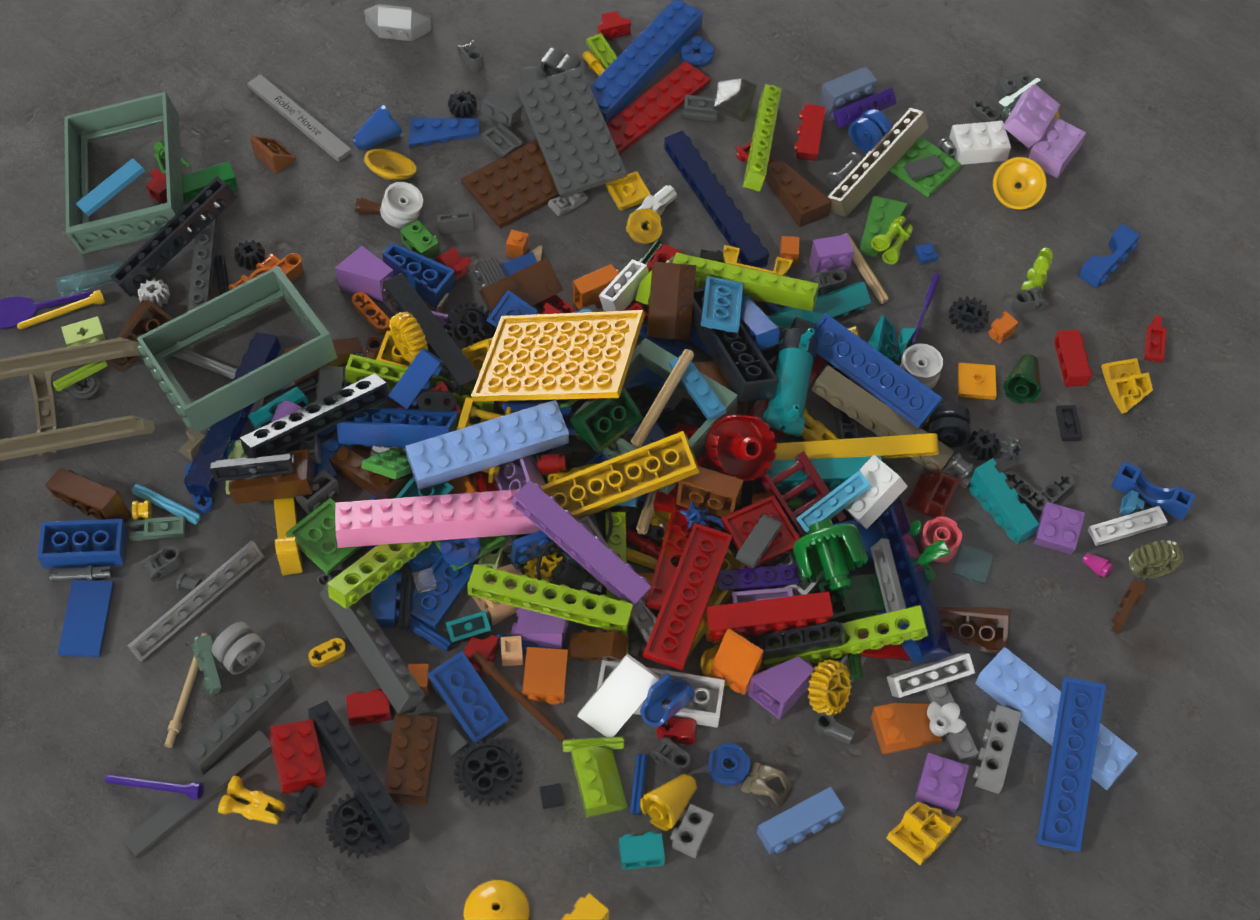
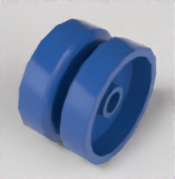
(869, 129)

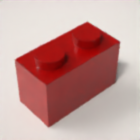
(368, 707)

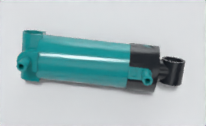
(793, 371)

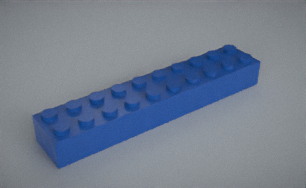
(645, 57)

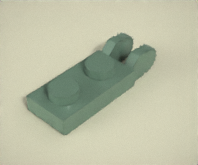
(158, 528)

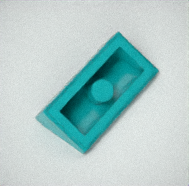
(905, 341)

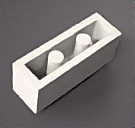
(624, 287)

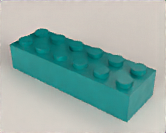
(831, 470)

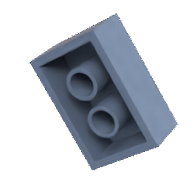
(847, 90)

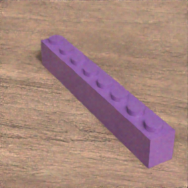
(581, 544)

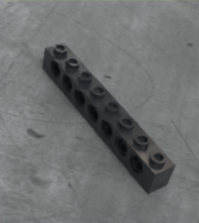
(174, 236)
(315, 417)

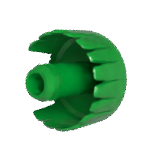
(831, 549)

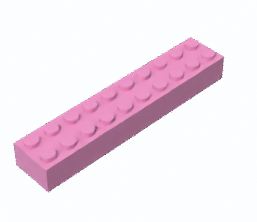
(429, 518)

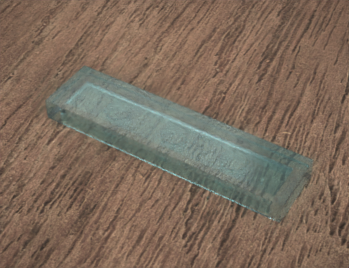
(87, 279)

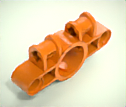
(290, 265)

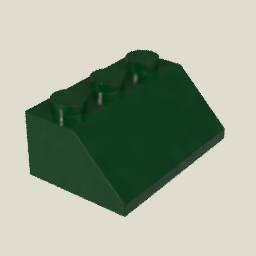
(606, 420)

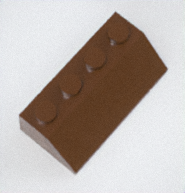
(671, 300)
(348, 464)

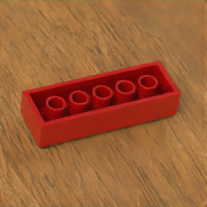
(767, 615)

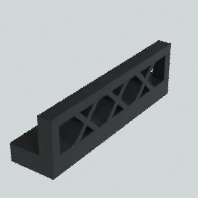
(253, 467)

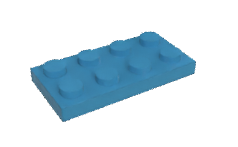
(722, 304)

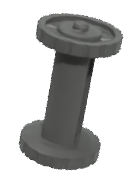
(834, 179)

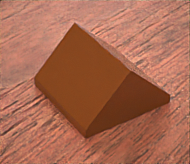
(271, 153)

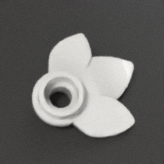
(945, 716)

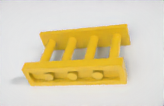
(470, 411)

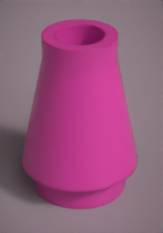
(1098, 565)

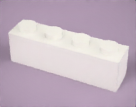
(930, 675)

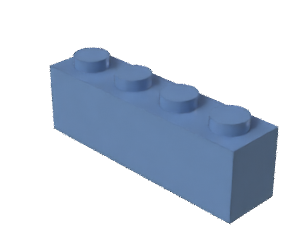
(800, 820)

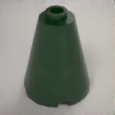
(1024, 380)

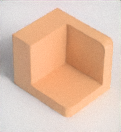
(511, 651)

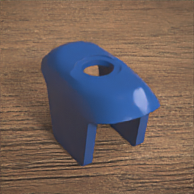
(676, 690)

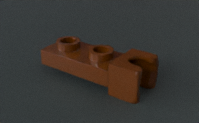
(1133, 595)

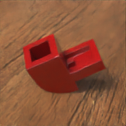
(454, 261)

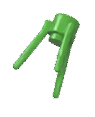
(159, 148)

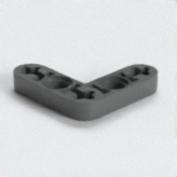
(1042, 496)

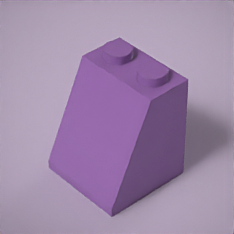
(363, 273)
(541, 628)
(781, 685)

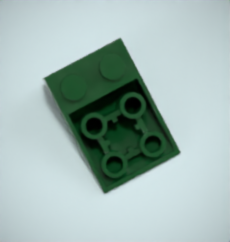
(856, 601)

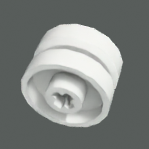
(401, 204)
(923, 363)

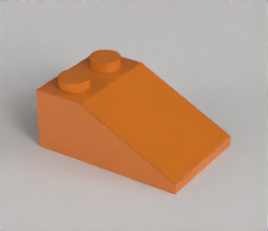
(736, 662)
(902, 727)

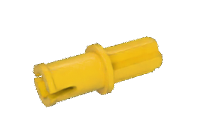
(594, 64)

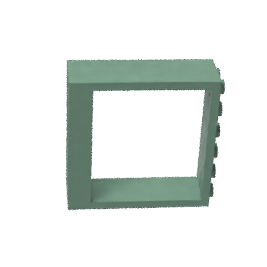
(658, 360)

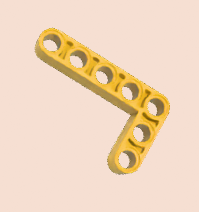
(286, 547)

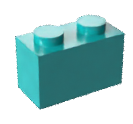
(468, 626)
(641, 850)

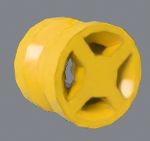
(141, 509)

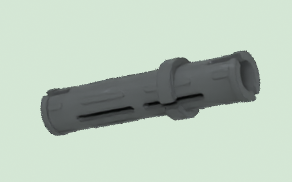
(89, 573)

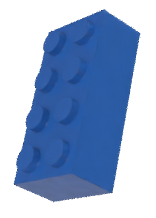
(82, 543)

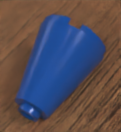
(377, 129)

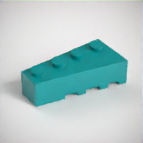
(1002, 502)

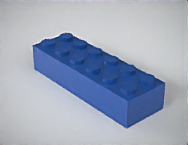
(395, 426)

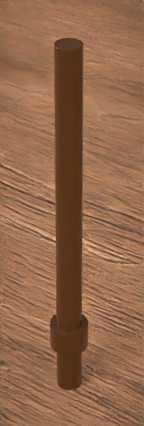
(489, 668)

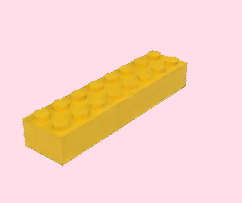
(625, 476)

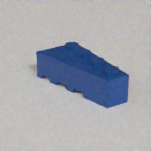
(426, 276)

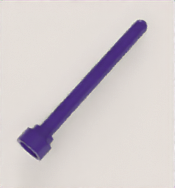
(193, 791)

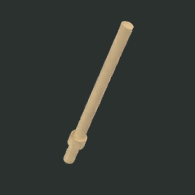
(175, 724)

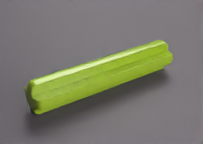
(78, 375)
(605, 742)

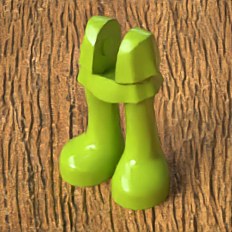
(882, 242)
(1038, 274)

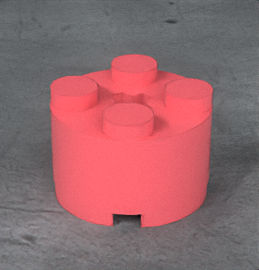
(941, 529)

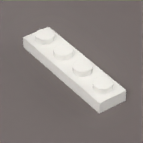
(1127, 526)

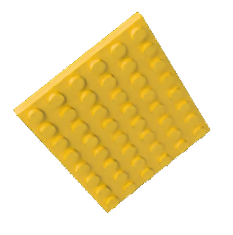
(559, 356)

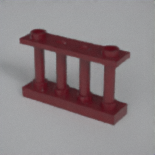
(813, 481)

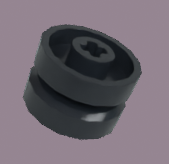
(951, 424)

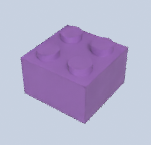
(831, 254)
(1059, 528)
(941, 782)

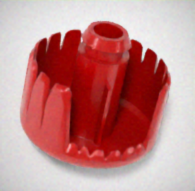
(740, 447)

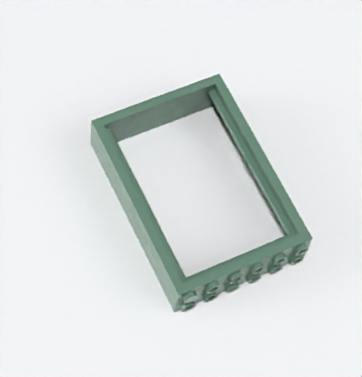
(107, 122)
(218, 315)

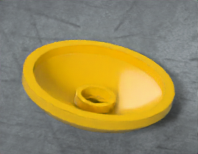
(389, 164)
(1020, 171)
(496, 892)

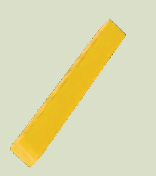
(886, 447)

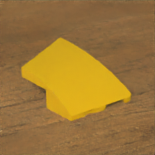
(1126, 383)
(922, 831)

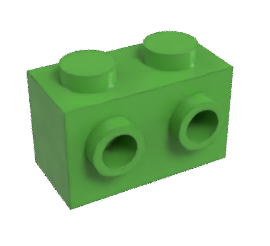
(420, 240)

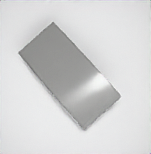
(567, 204)

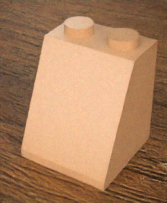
(498, 611)

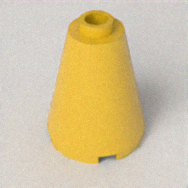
(668, 801)

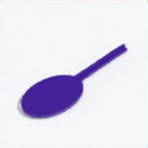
(929, 296)
(18, 309)

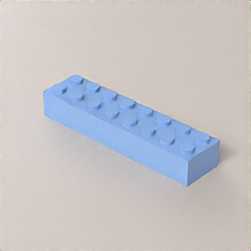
(487, 444)
(1026, 691)

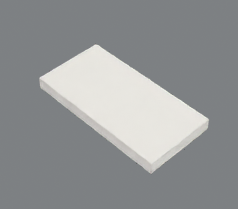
(618, 696)

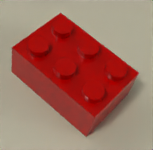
(297, 756)

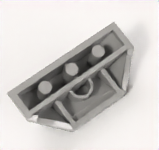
(397, 22)

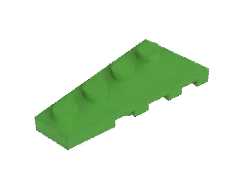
(880, 216)

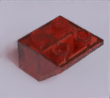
(933, 494)

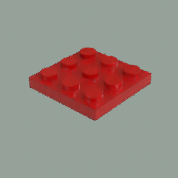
(744, 520)

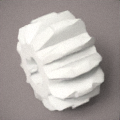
(154, 291)

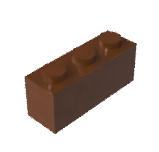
(598, 645)

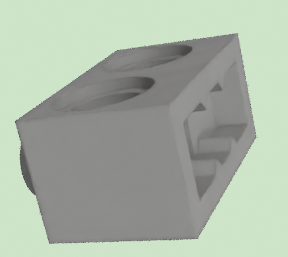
(696, 832)

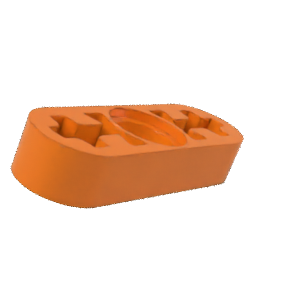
(370, 305)

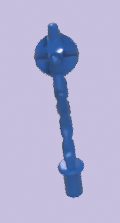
(697, 515)

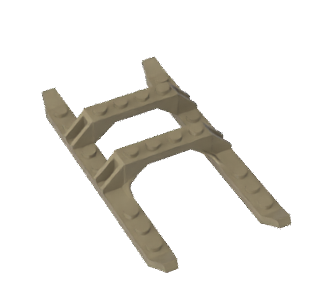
(48, 436)

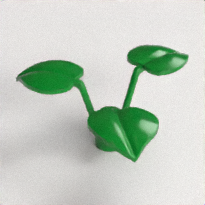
(932, 552)

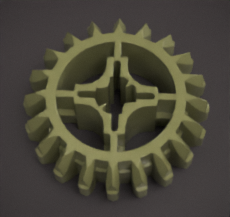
(1156, 559)

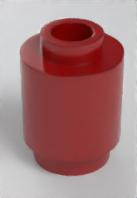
(551, 463)

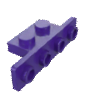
(853, 111)
(757, 578)

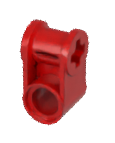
(679, 730)

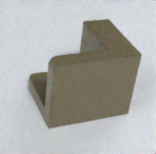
(192, 445)

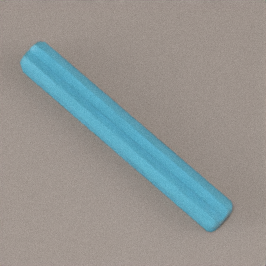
(166, 504)

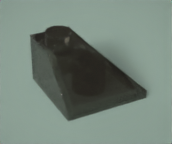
(734, 98)

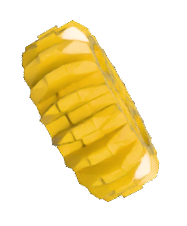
(407, 335)
(829, 687)

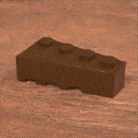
(796, 194)
(87, 496)

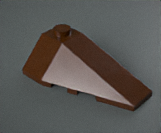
(143, 319)
(343, 350)
(978, 626)

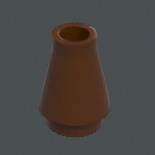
(365, 206)

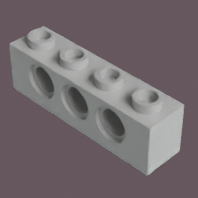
(994, 779)

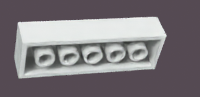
(704, 706)

